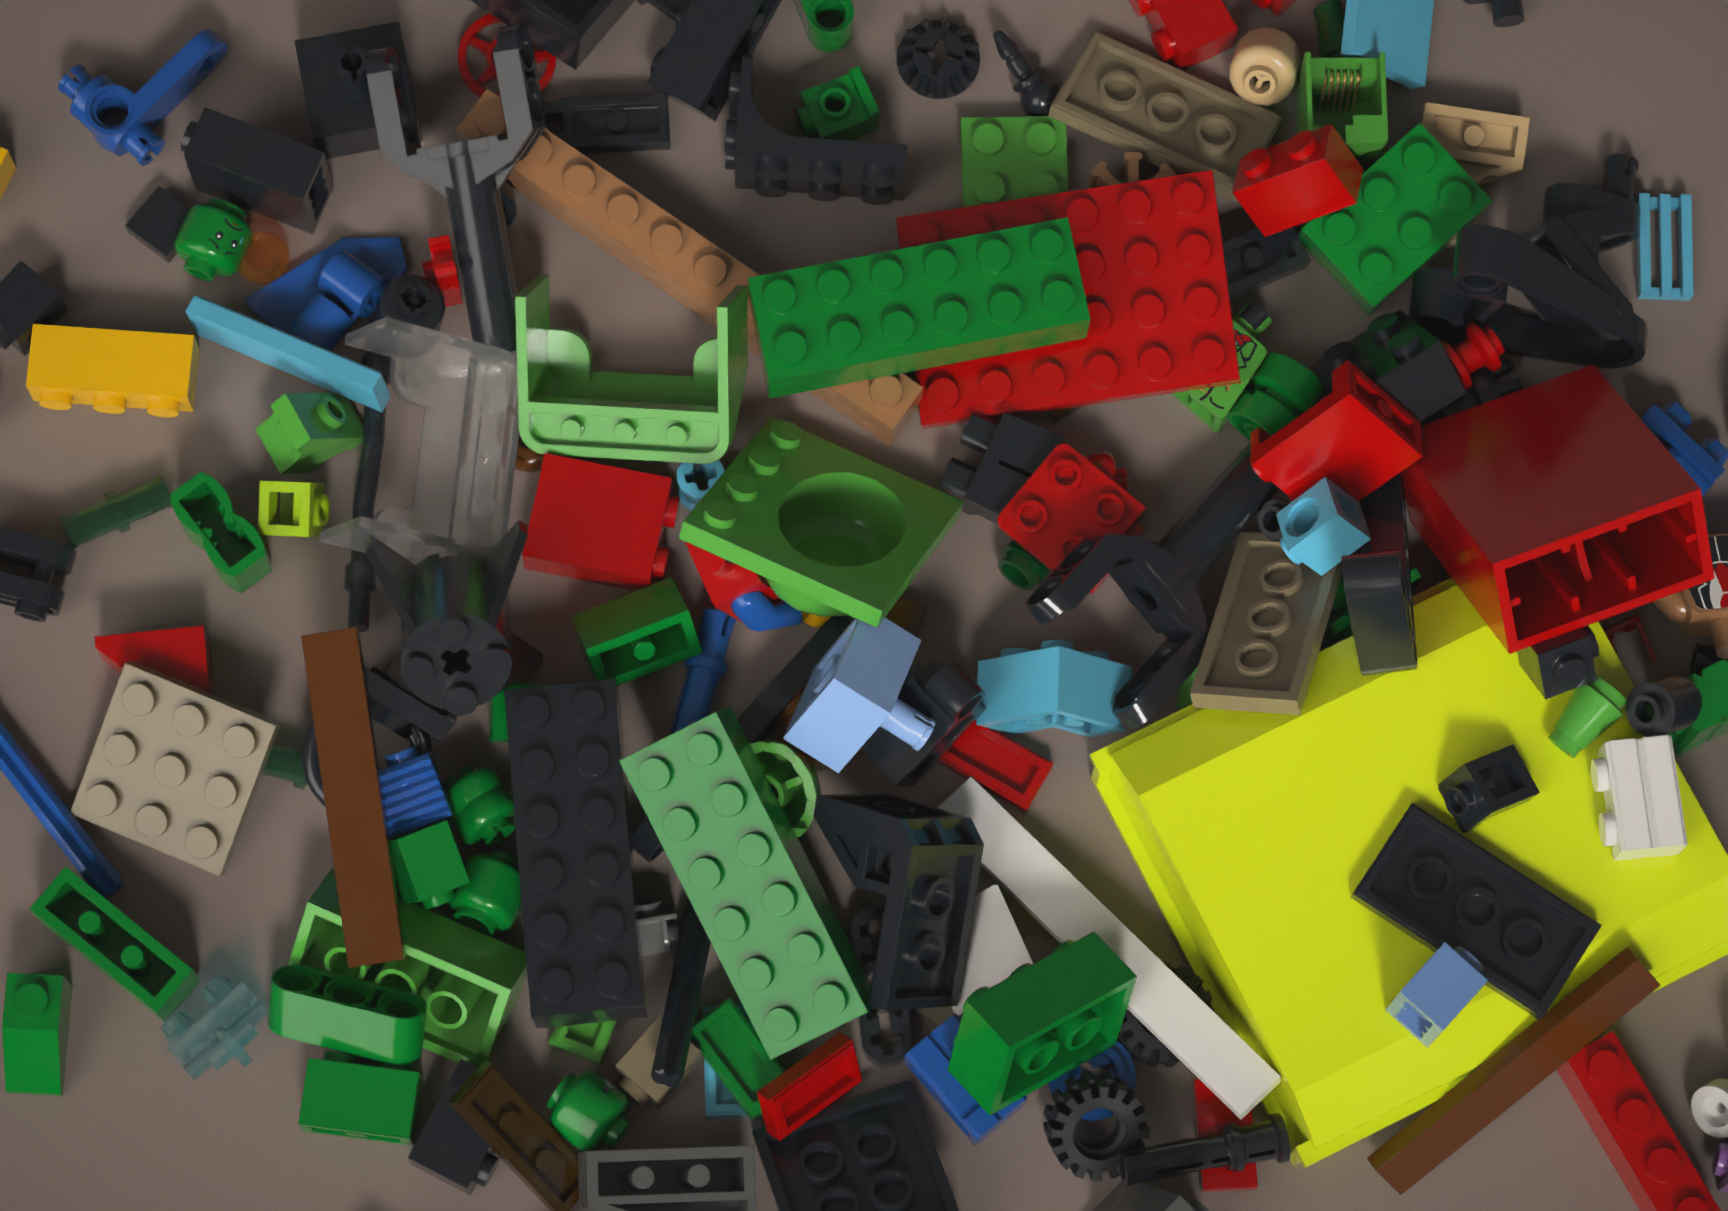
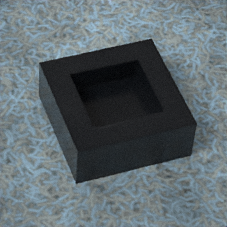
(158, 223)

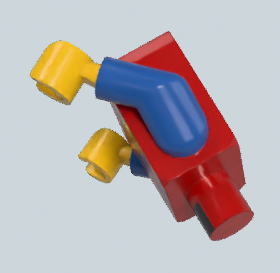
(746, 594)

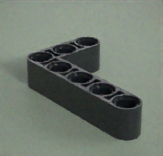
(1381, 587)

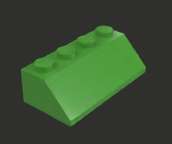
(457, 971)

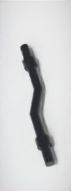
(359, 574)

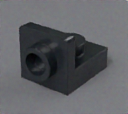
(1487, 787)

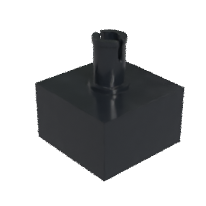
(339, 90)

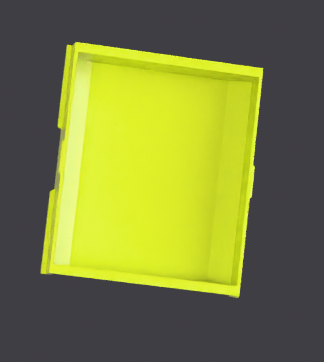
(1272, 820)

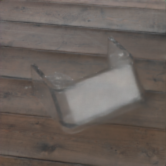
(464, 443)

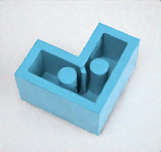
(1051, 690)

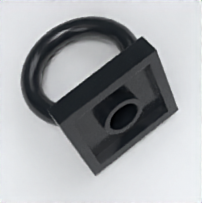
(392, 709)

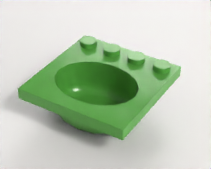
(821, 523)

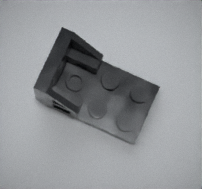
(926, 890)

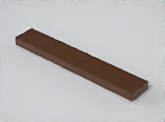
(353, 797)
(1513, 1071)

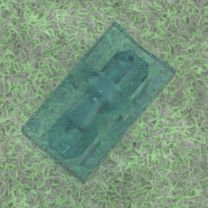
(219, 1032)

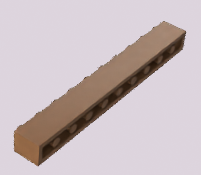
(667, 254)

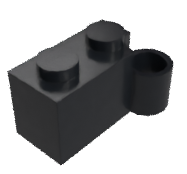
(940, 694)

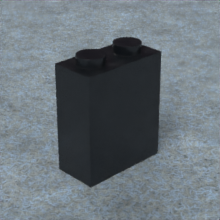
(257, 169)

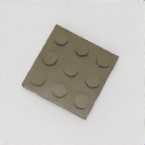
(175, 767)

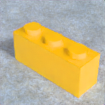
(112, 369)

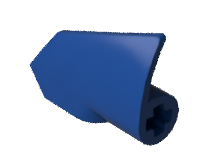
(331, 289)

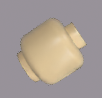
(1265, 66)

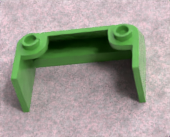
(626, 414)

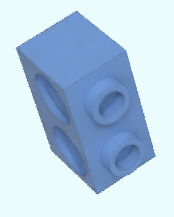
(1437, 993)

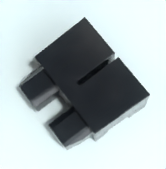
(1011, 455)

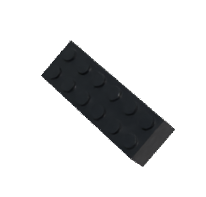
(575, 854)

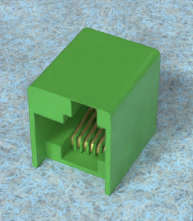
(1348, 96)

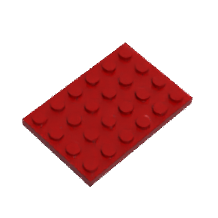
(1152, 296)

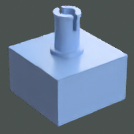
(857, 692)

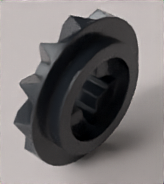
(953, 75)

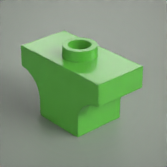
(309, 430)

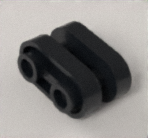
(33, 596)

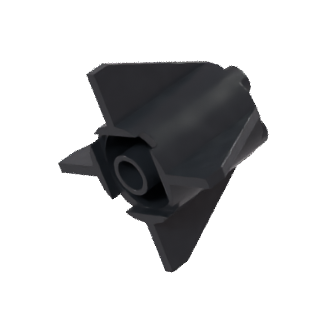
(455, 623)

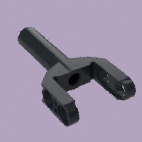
(469, 173)
(1160, 582)

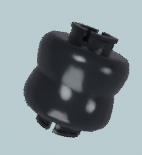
(413, 301)

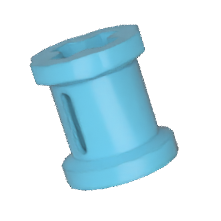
(688, 489)

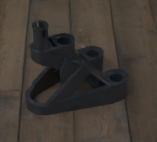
(1555, 272)

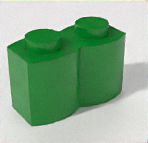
(226, 537)

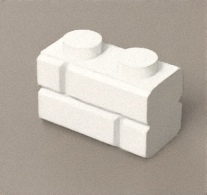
(1639, 798)

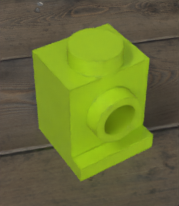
(302, 508)

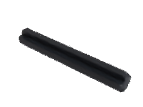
(681, 1001)

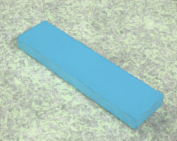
(288, 353)

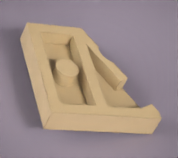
(1480, 141)

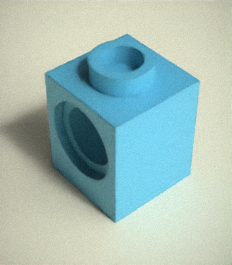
(1322, 527)

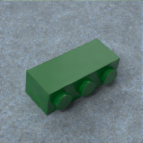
(115, 944)

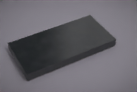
(1459, 894)

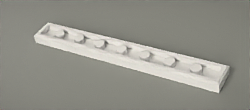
(1159, 996)

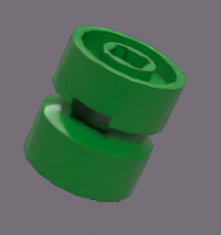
(1279, 396)

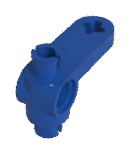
(146, 108)

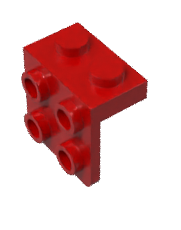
(1068, 503)

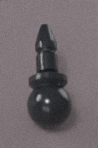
(1035, 90)

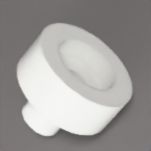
(1710, 1108)

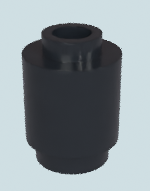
(1663, 706)

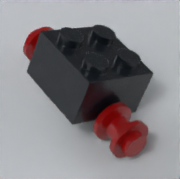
(1413, 363)

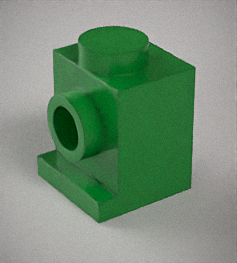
(855, 120)

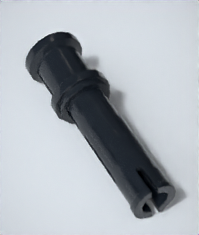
(1228, 1148)

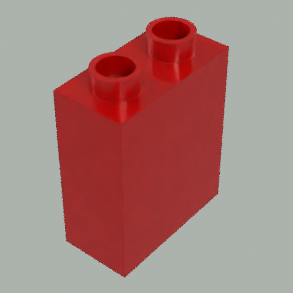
(1556, 509)

